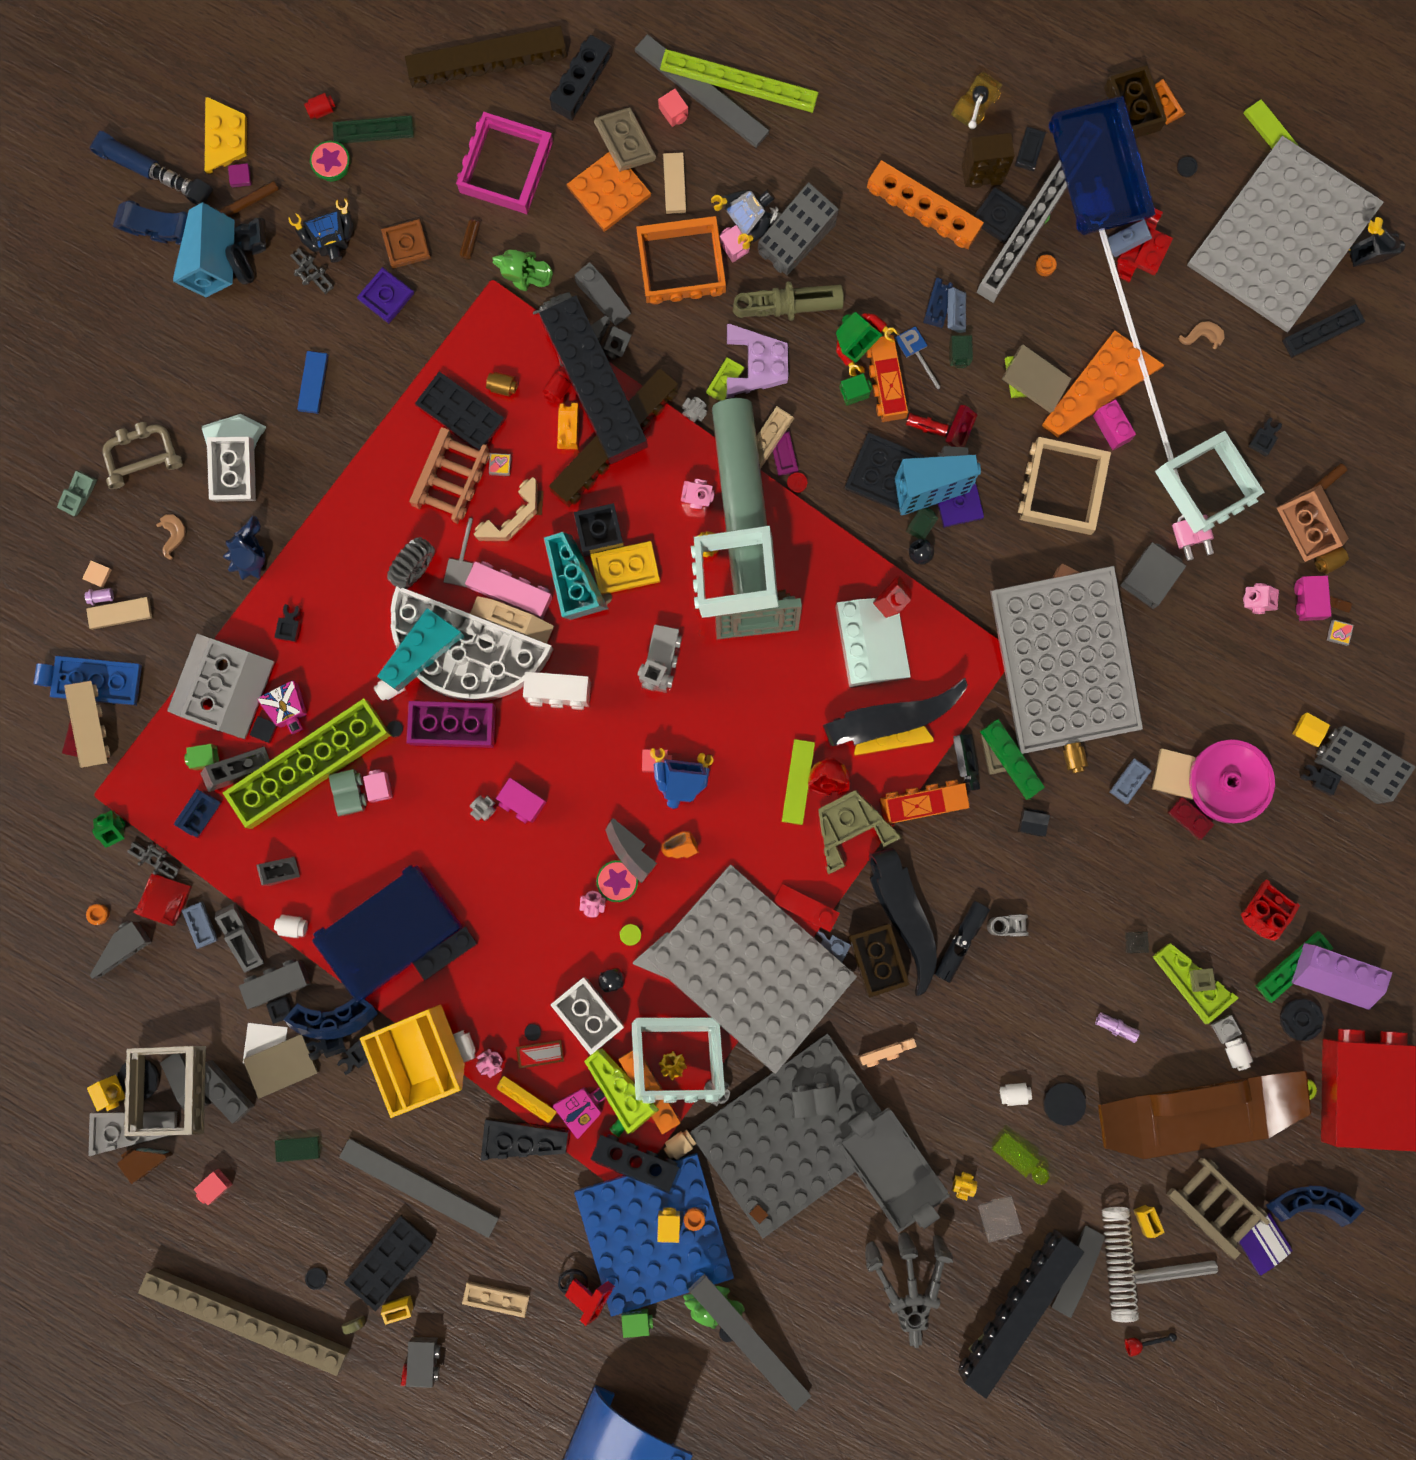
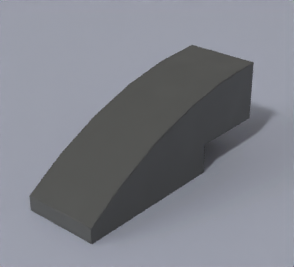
(629, 850)
(239, 937)

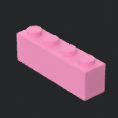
(508, 589)

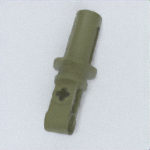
(789, 301)

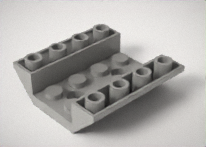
(231, 690)

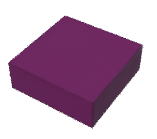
(239, 175)

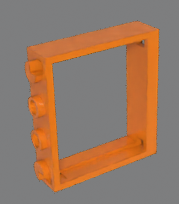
(679, 229)

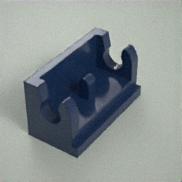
(937, 304)
(197, 813)

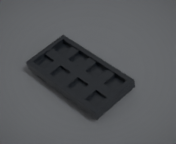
(459, 411)
(388, 1263)

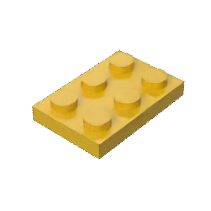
(625, 568)

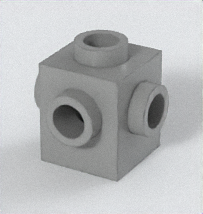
(653, 667)

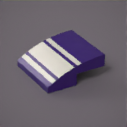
(1265, 1246)

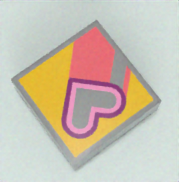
(500, 464)
(1340, 632)

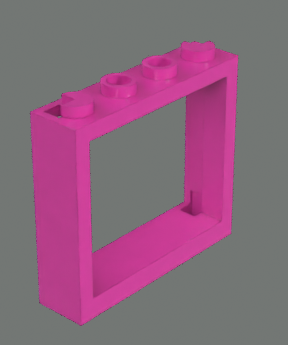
(476, 144)

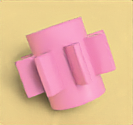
(592, 904)
(489, 1063)

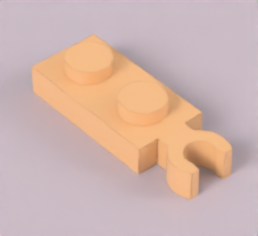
(890, 1052)

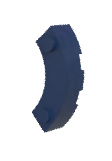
(144, 222)
(331, 1024)
(1318, 1200)

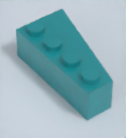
(572, 579)
(419, 649)

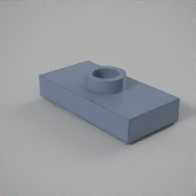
(1129, 238)
(956, 310)
(1130, 781)
(200, 925)

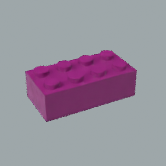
(451, 724)

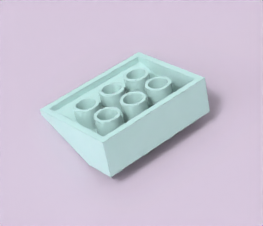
(871, 643)

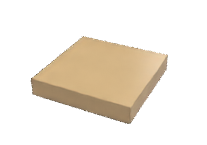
(1173, 773)

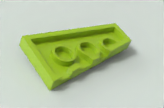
(1205, 1003)
(619, 1091)

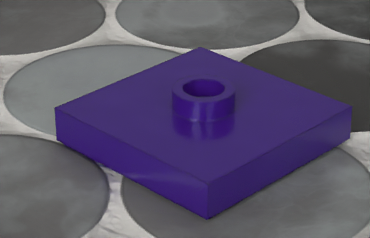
(385, 295)
(961, 508)

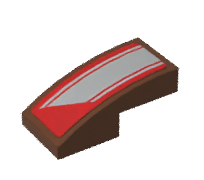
(539, 1054)

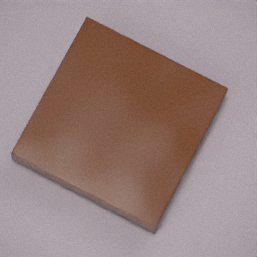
(405, 243)

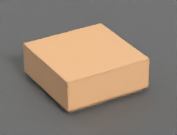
(97, 574)

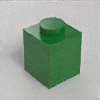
(855, 389)

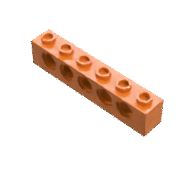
(919, 194)

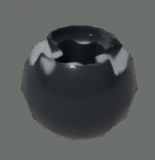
(921, 551)
(611, 980)

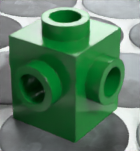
(108, 828)

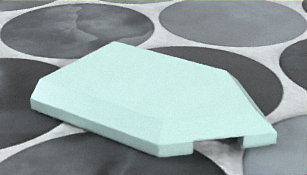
(234, 427)

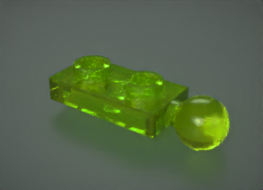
(1020, 1159)

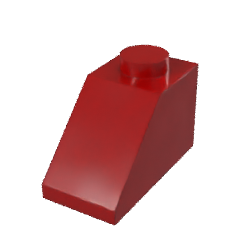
(893, 598)

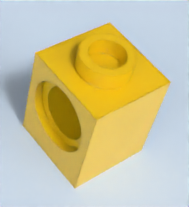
(106, 1093)
(668, 1225)

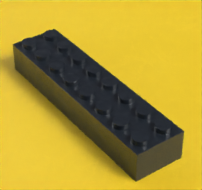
(593, 380)
(1019, 1313)

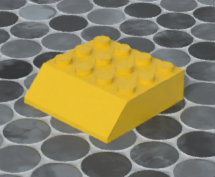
(415, 1061)

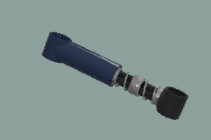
(108, 148)

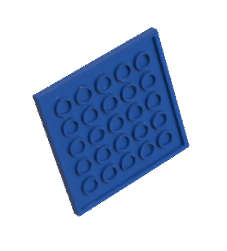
(623, 1237)

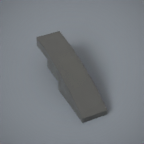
(1072, 1290)

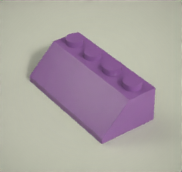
(1340, 976)

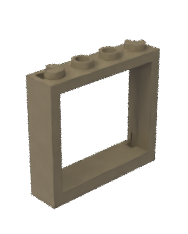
(193, 1091)

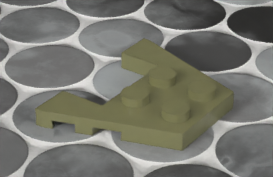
(847, 819)

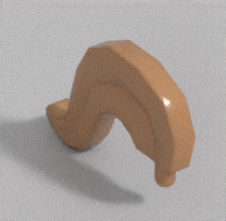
(1207, 329)
(177, 531)

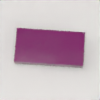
(784, 456)

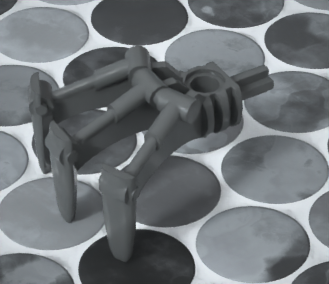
(914, 1302)

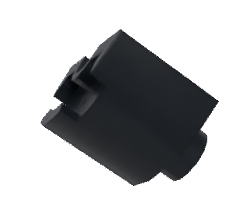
(251, 236)

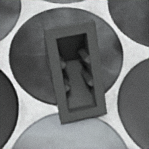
(278, 871)

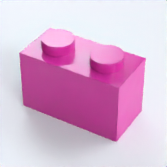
(1114, 425)
(1313, 598)
(520, 800)

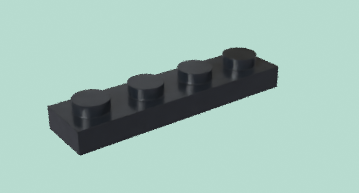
(1323, 331)

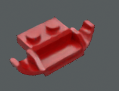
(1147, 255)

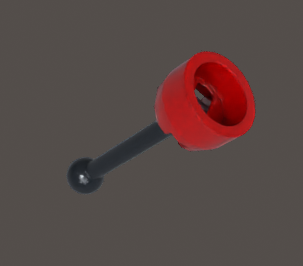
(1134, 1346)

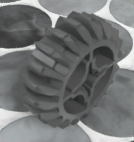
(410, 563)

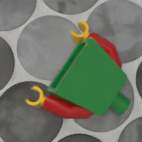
(857, 336)

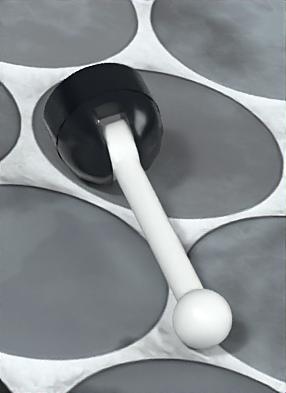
(978, 99)

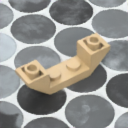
(488, 532)
(512, 619)

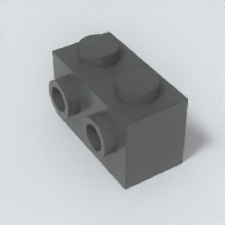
(422, 1362)

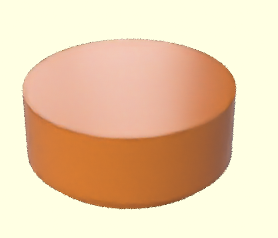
(1045, 265)
(97, 914)
(694, 1219)

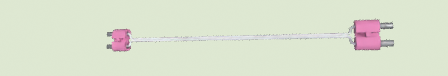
(1184, 534)

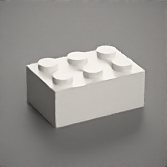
(231, 469)
(557, 690)
(587, 1015)

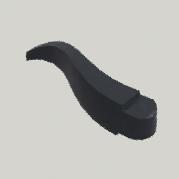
(891, 718)
(902, 907)

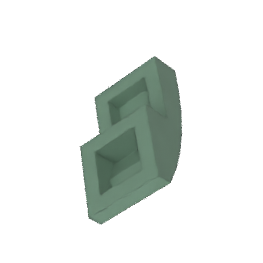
(77, 494)

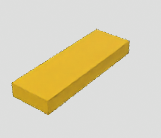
(526, 1099)

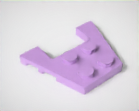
(765, 361)

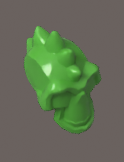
(523, 269)
(699, 1313)

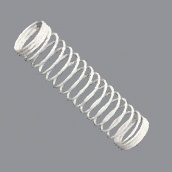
(1120, 1315)

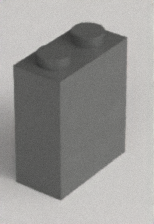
(1153, 575)

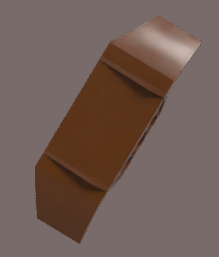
(1205, 1115)

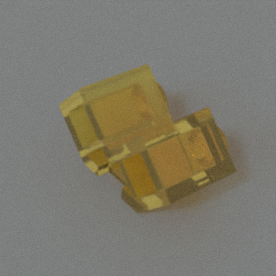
(965, 107)

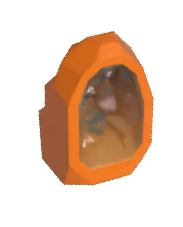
(680, 846)

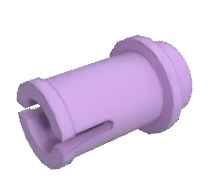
(93, 597)

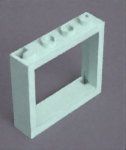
(1236, 467)
(739, 602)
(679, 1025)

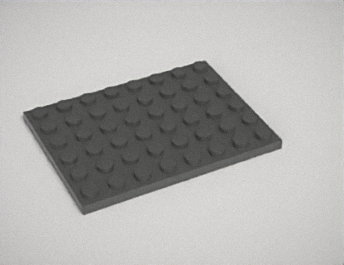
(779, 1158)

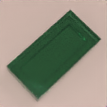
(297, 1149)

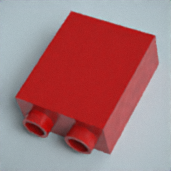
(1369, 1091)

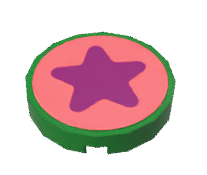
(330, 161)
(616, 882)

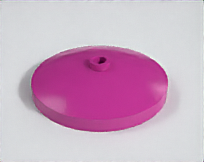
(1250, 780)

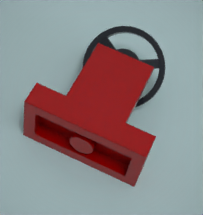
(586, 1301)

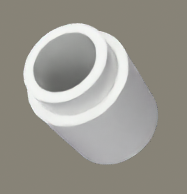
(385, 691)
(291, 926)
(465, 1045)
(1238, 1054)
(1015, 1094)

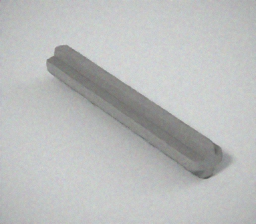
(1175, 1272)

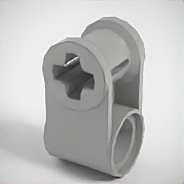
(1011, 925)

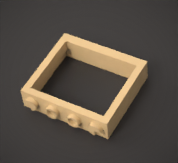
(1087, 527)

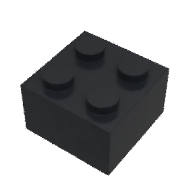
(598, 529)

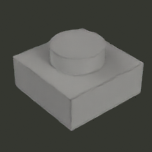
(1226, 1029)

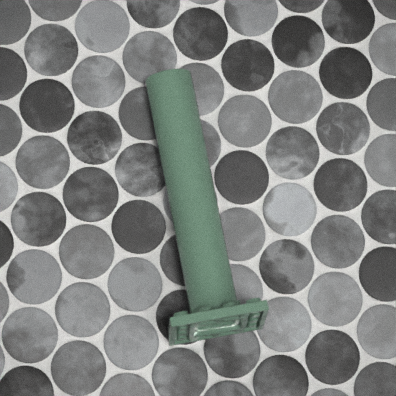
(746, 510)

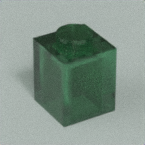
(960, 351)
(922, 523)

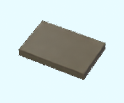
(625, 139)
(1036, 378)
(280, 1066)

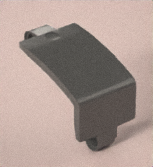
(893, 1170)

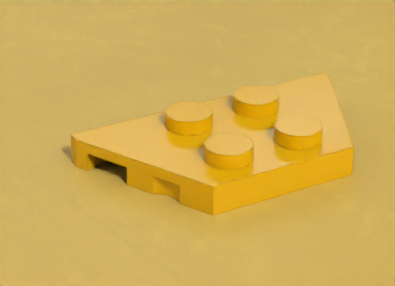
(223, 135)
(904, 739)

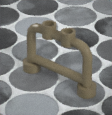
(142, 431)

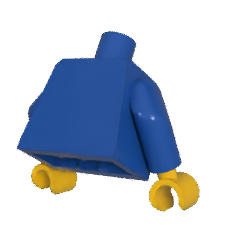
(680, 779)

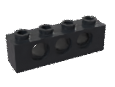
(570, 104)
(603, 1156)

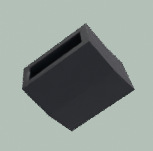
(1034, 822)

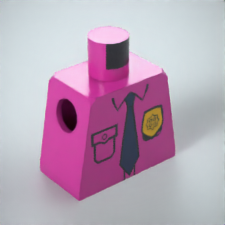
(580, 1109)

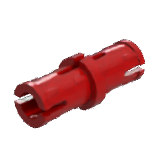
(927, 424)

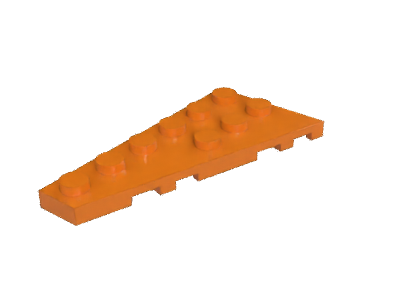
(1105, 378)

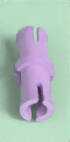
(1117, 1027)

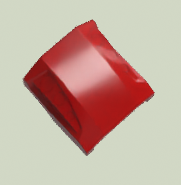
(163, 900)
(1269, 912)

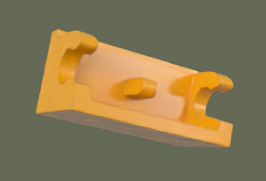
(568, 426)

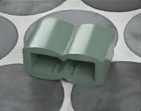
(347, 792)

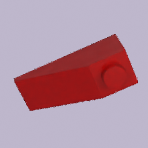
(806, 908)

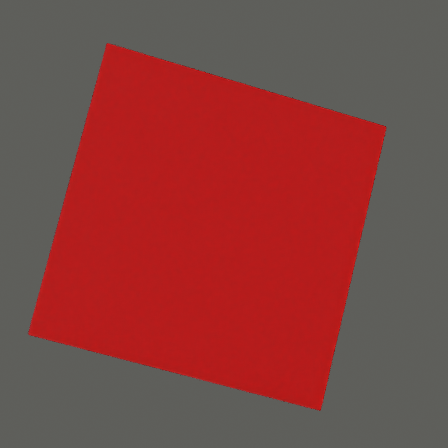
(523, 881)

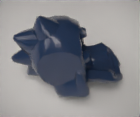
(245, 550)

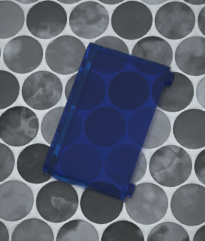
(1101, 165)
(386, 933)

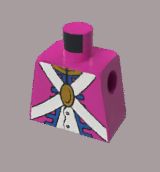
(285, 706)

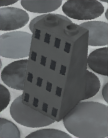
(798, 229)
(1364, 765)

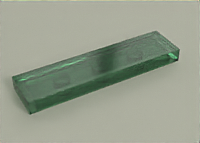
(373, 129)

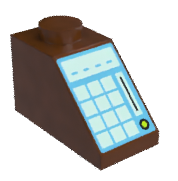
(140, 1162)

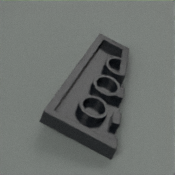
(514, 1139)

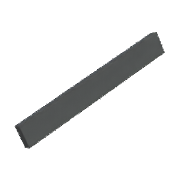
(706, 95)
(419, 1187)
(749, 1342)

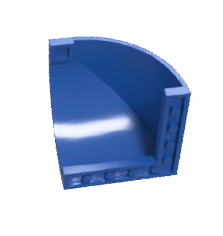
(609, 1436)

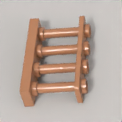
(429, 478)

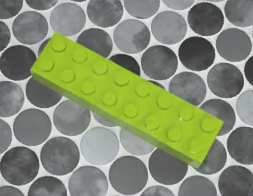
(306, 764)

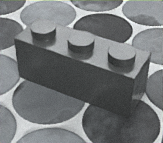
(274, 983)
(225, 1093)

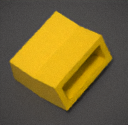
(1311, 729)
(1149, 1221)
(397, 1309)

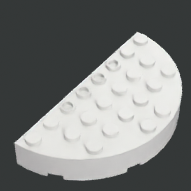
(479, 666)

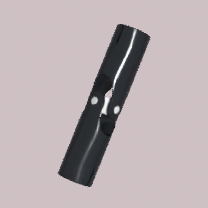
(968, 930)

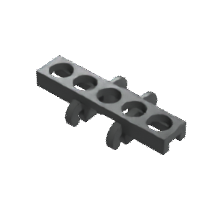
(311, 277)
(144, 853)

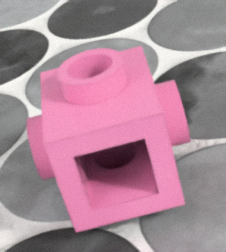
(691, 490)
(1261, 598)

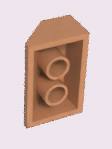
(1313, 523)

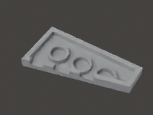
(107, 1129)

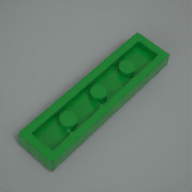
(1012, 759)
(1281, 977)

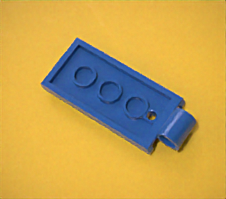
(114, 680)

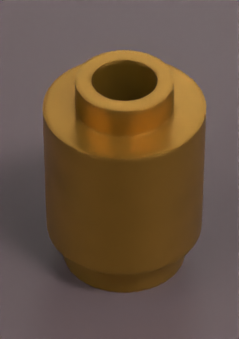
(501, 384)
(1331, 560)
(1075, 757)

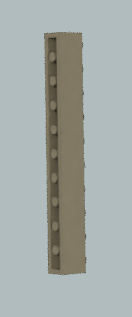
(244, 1321)

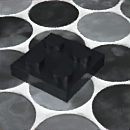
(1000, 215)

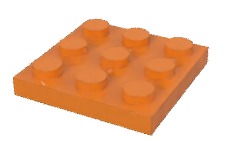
(608, 192)

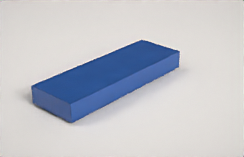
(312, 382)

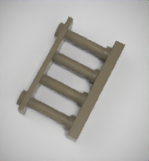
(1214, 1228)

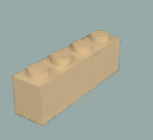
(86, 724)

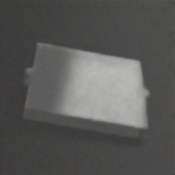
(1000, 1219)

